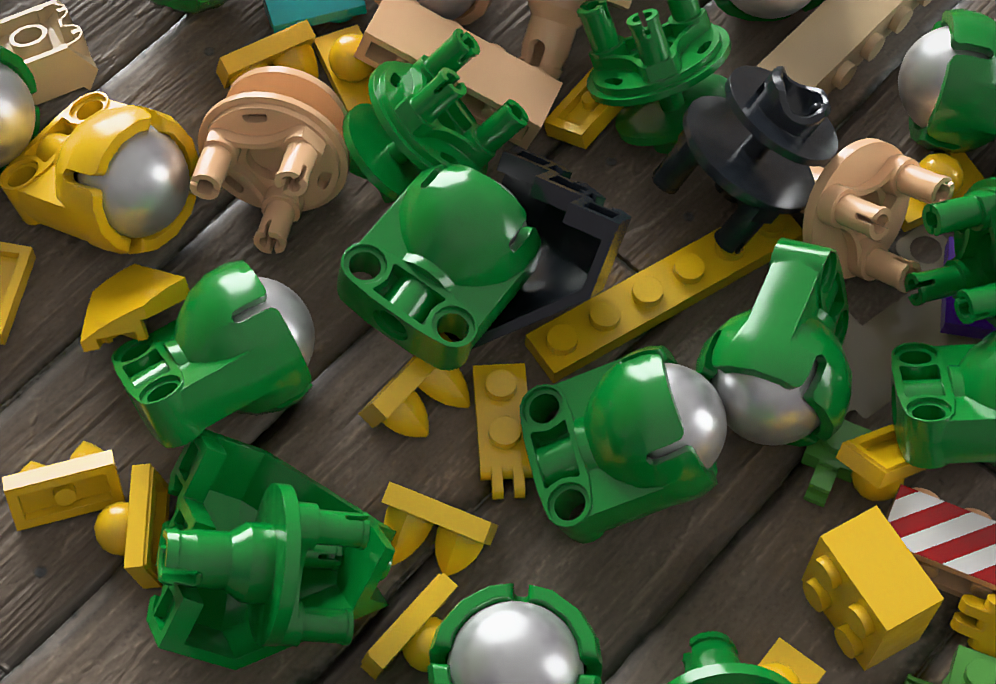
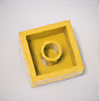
(870, 588)

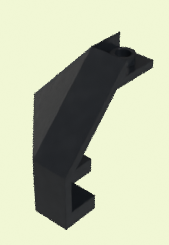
(575, 235)

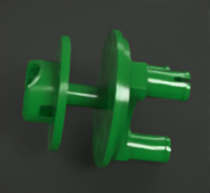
(654, 69)
(422, 120)
(972, 272)

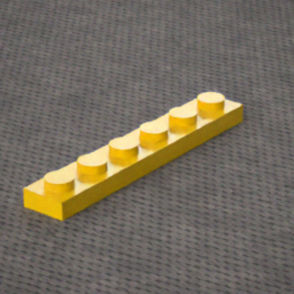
(649, 299)

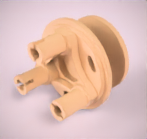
(274, 147)

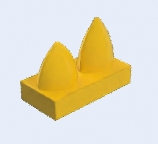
(285, 48)
(401, 407)
(63, 489)
(457, 536)

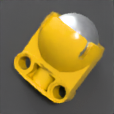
(106, 175)

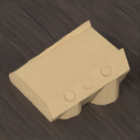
(50, 48)

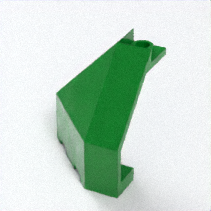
(221, 488)

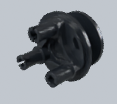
(754, 148)

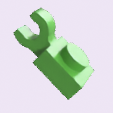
(827, 467)

